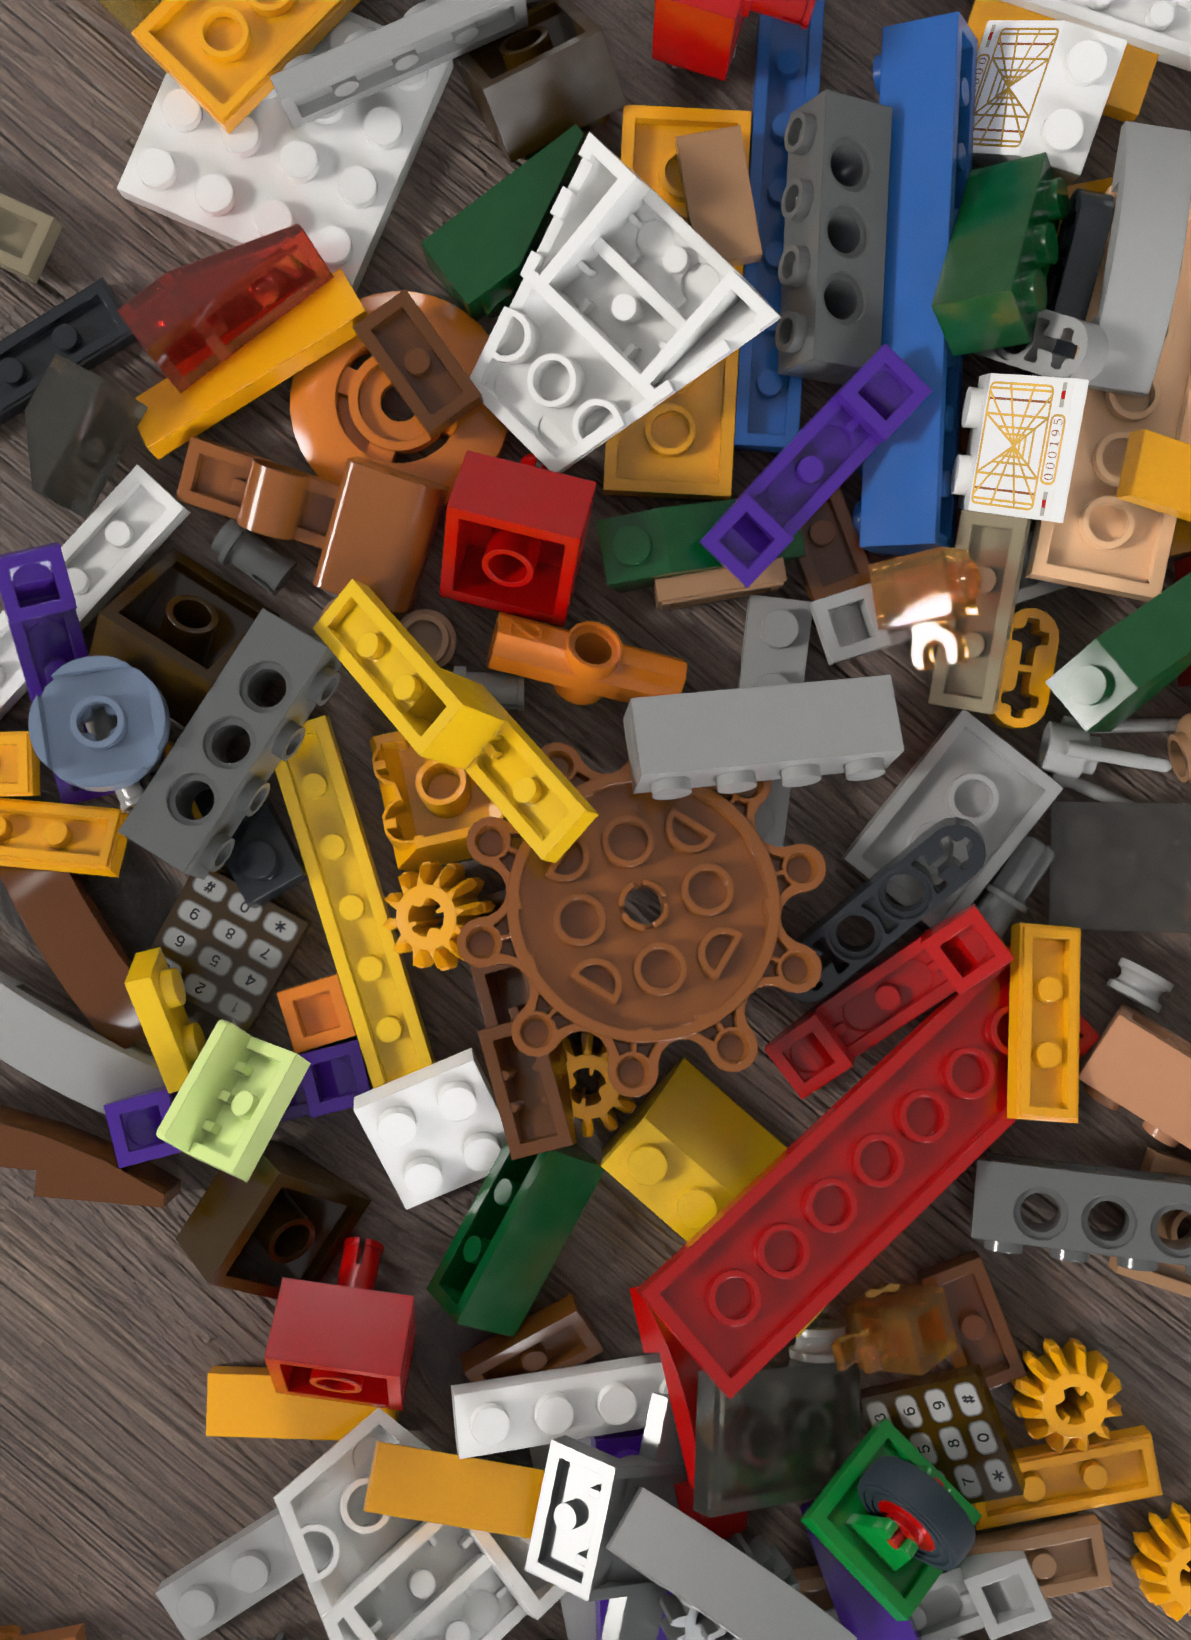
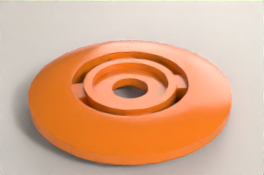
(341, 414)

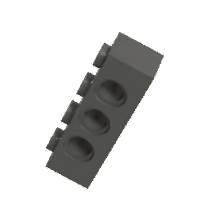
(833, 237)
(199, 761)
(1007, 1180)

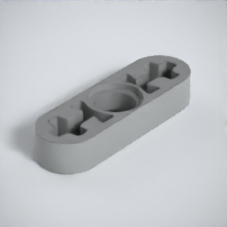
(1042, 361)

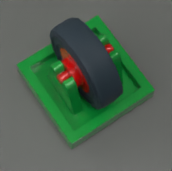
(893, 1520)

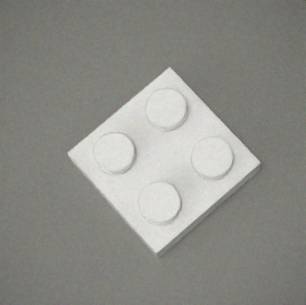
(434, 1127)

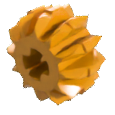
(417, 918)
(599, 1103)
(1087, 1388)
(1166, 1562)

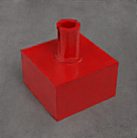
(705, 32)
(515, 537)
(343, 1337)

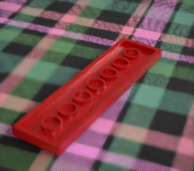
(842, 1189)

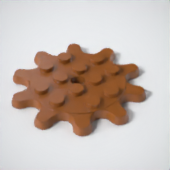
(636, 980)

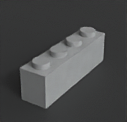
(762, 736)

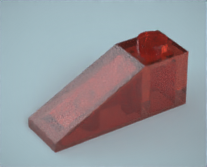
(222, 302)

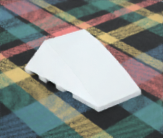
(610, 315)
(399, 1574)

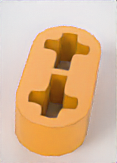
(1037, 669)

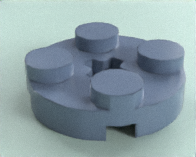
(70, 701)

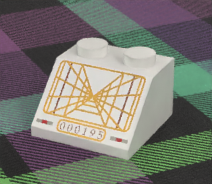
(1042, 91)
(1019, 445)

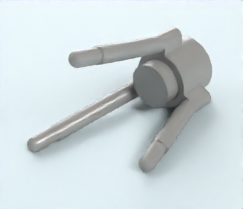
(1070, 750)

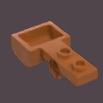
(368, 526)

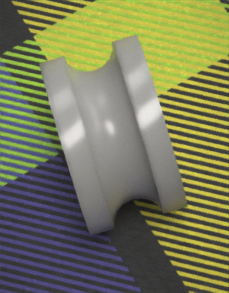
(1140, 985)
(816, 1341)

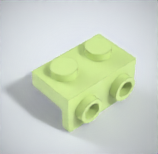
(232, 1100)

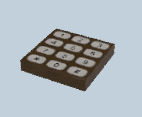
(228, 949)
(954, 1427)

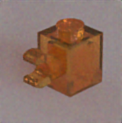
(923, 595)
(896, 1330)

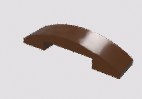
(77, 947)

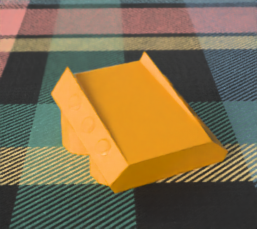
(425, 804)

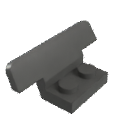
(582, 1506)

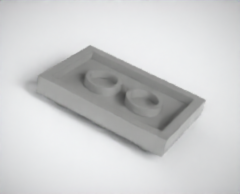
(965, 776)

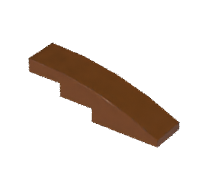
(528, 1090)
(78, 1163)

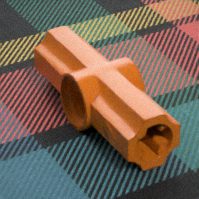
(582, 661)

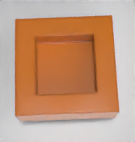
(316, 1013)

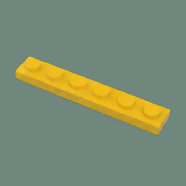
(352, 906)

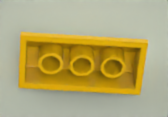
(689, 1151)

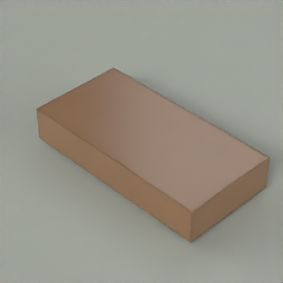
(720, 192)
(714, 586)

